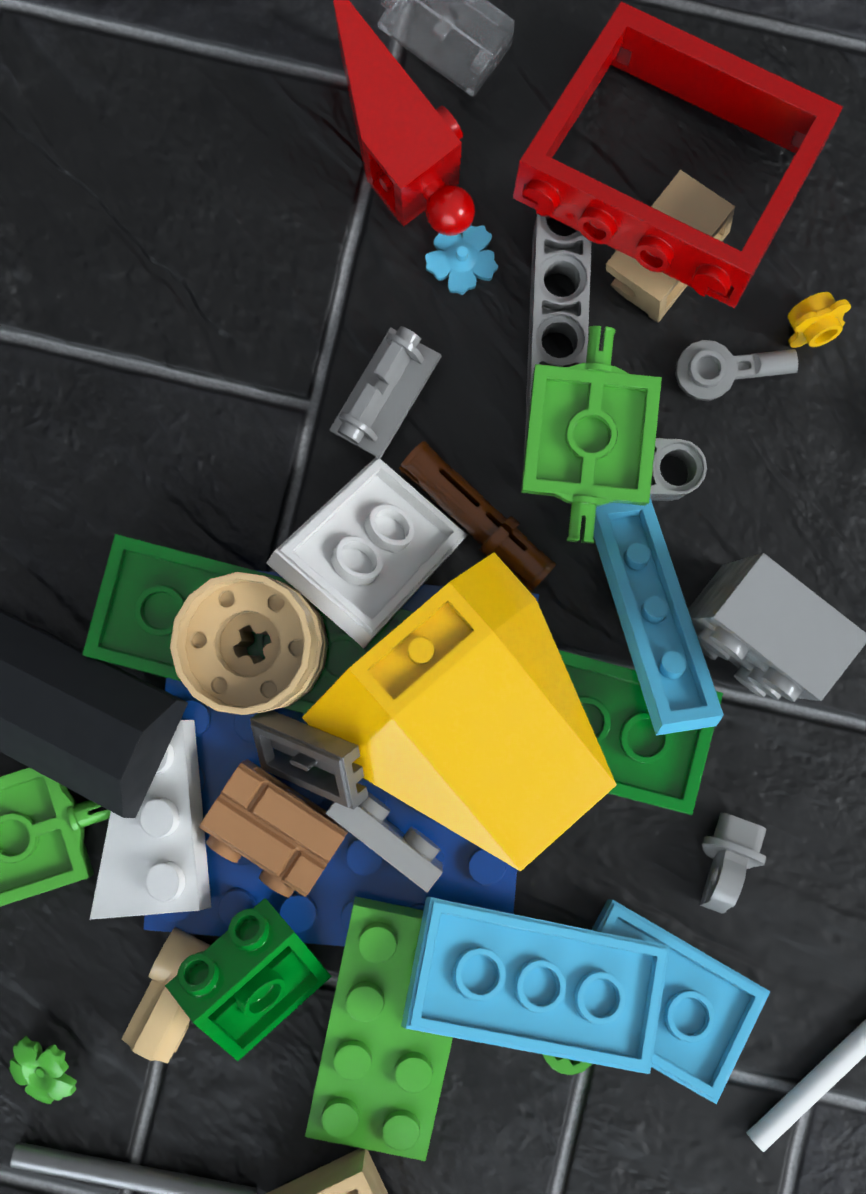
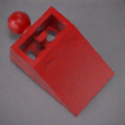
(404, 142)

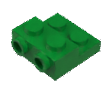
(247, 980)

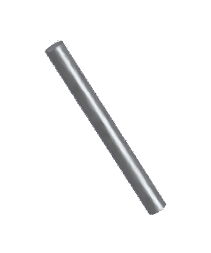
(117, 1173)

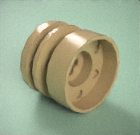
(216, 629)

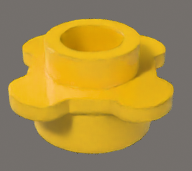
(817, 320)

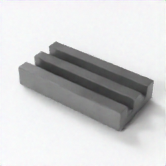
(309, 758)

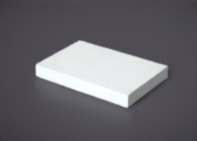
(367, 551)

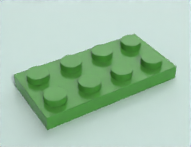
(375, 1077)

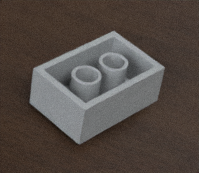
(774, 630)

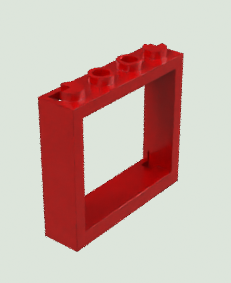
(710, 81)

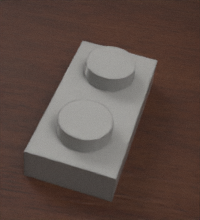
(408, 852)

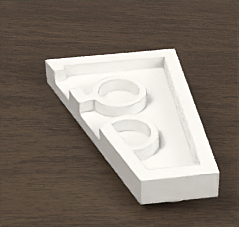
(160, 855)

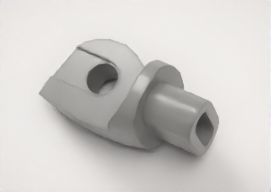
(733, 851)

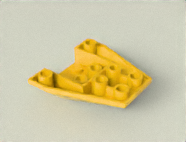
(473, 718)

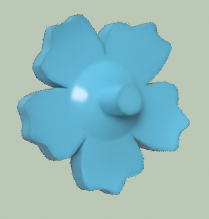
(462, 259)

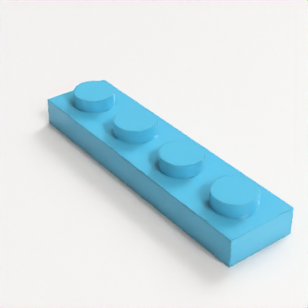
(655, 619)

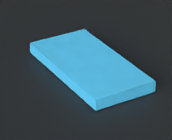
(536, 986)

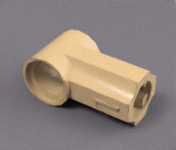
(159, 1019)

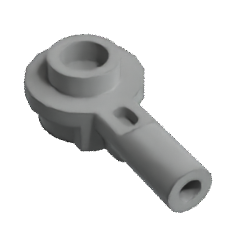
(709, 368)

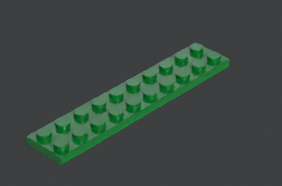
(150, 583)

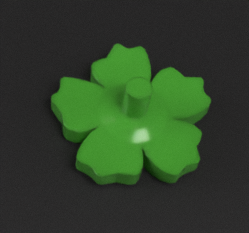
(41, 1071)

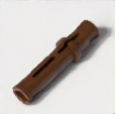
(477, 515)

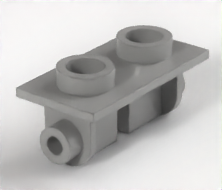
(386, 391)

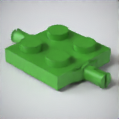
(591, 434)
(41, 835)

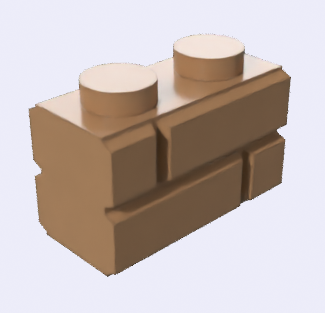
(272, 829)

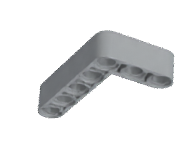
(570, 317)

